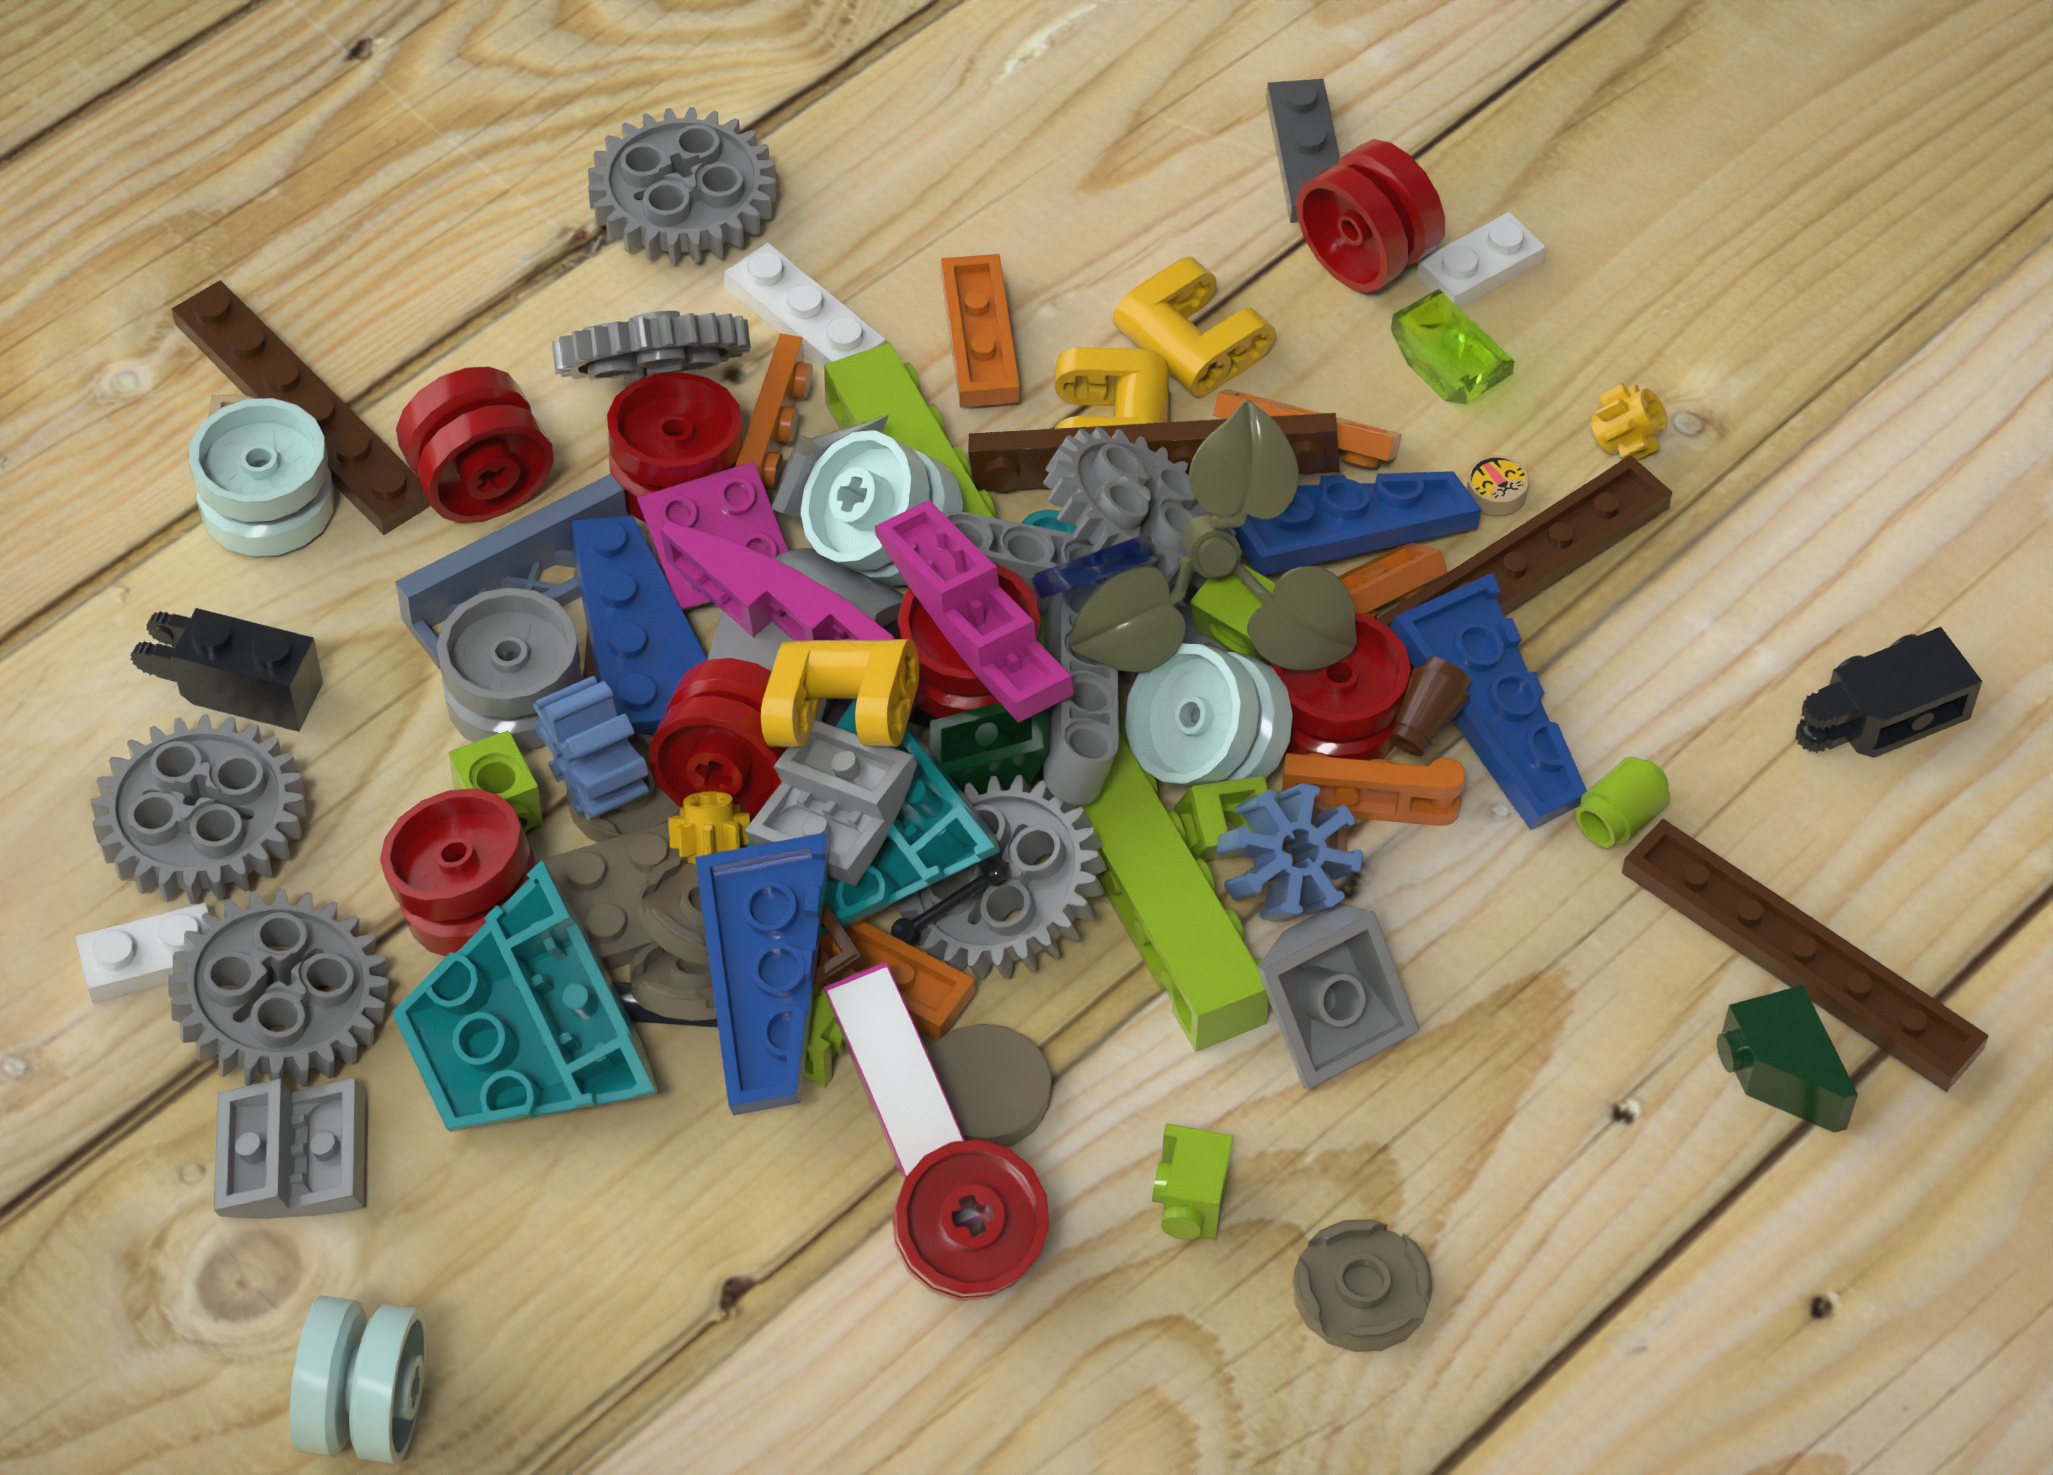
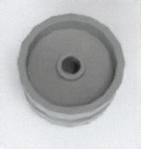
(502, 657)

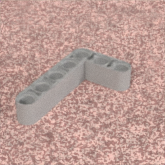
(1086, 724)

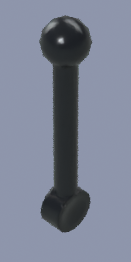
(908, 931)

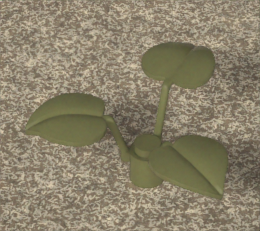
(1235, 472)

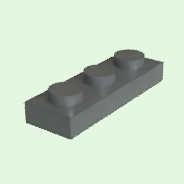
(1301, 133)

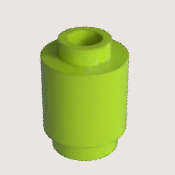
(1623, 802)

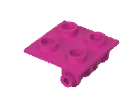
(721, 504)

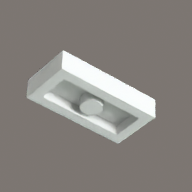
(1481, 260)
(136, 952)

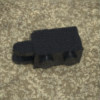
(234, 665)
(1891, 697)

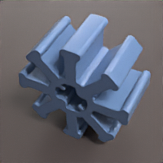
(591, 747)
(1293, 825)

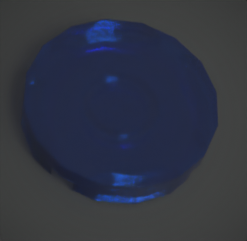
(1094, 566)

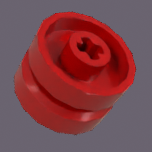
(1370, 215)
(671, 433)
(474, 444)
(945, 679)
(1352, 703)
(716, 736)
(454, 864)
(978, 1179)

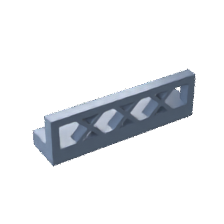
(506, 559)

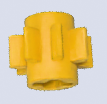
(1629, 421)
(708, 825)

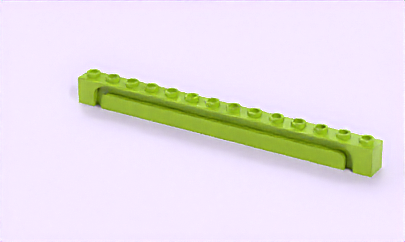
(1150, 875)

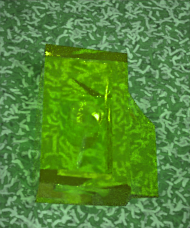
(1449, 349)

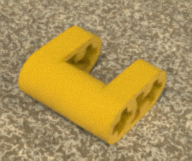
(1157, 320)
(1136, 392)
(875, 672)

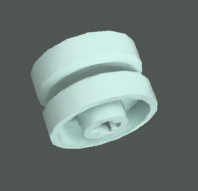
(262, 477)
(864, 484)
(1208, 717)
(358, 1380)

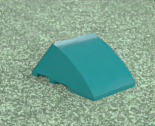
(927, 842)
(523, 1018)

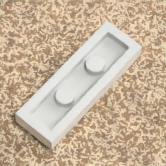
(799, 306)

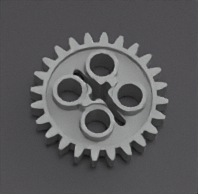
(682, 185)
(651, 345)
(1122, 492)
(198, 808)
(1048, 893)
(278, 988)

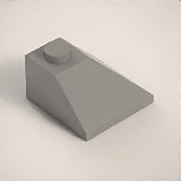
(1335, 992)

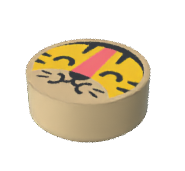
(1498, 484)

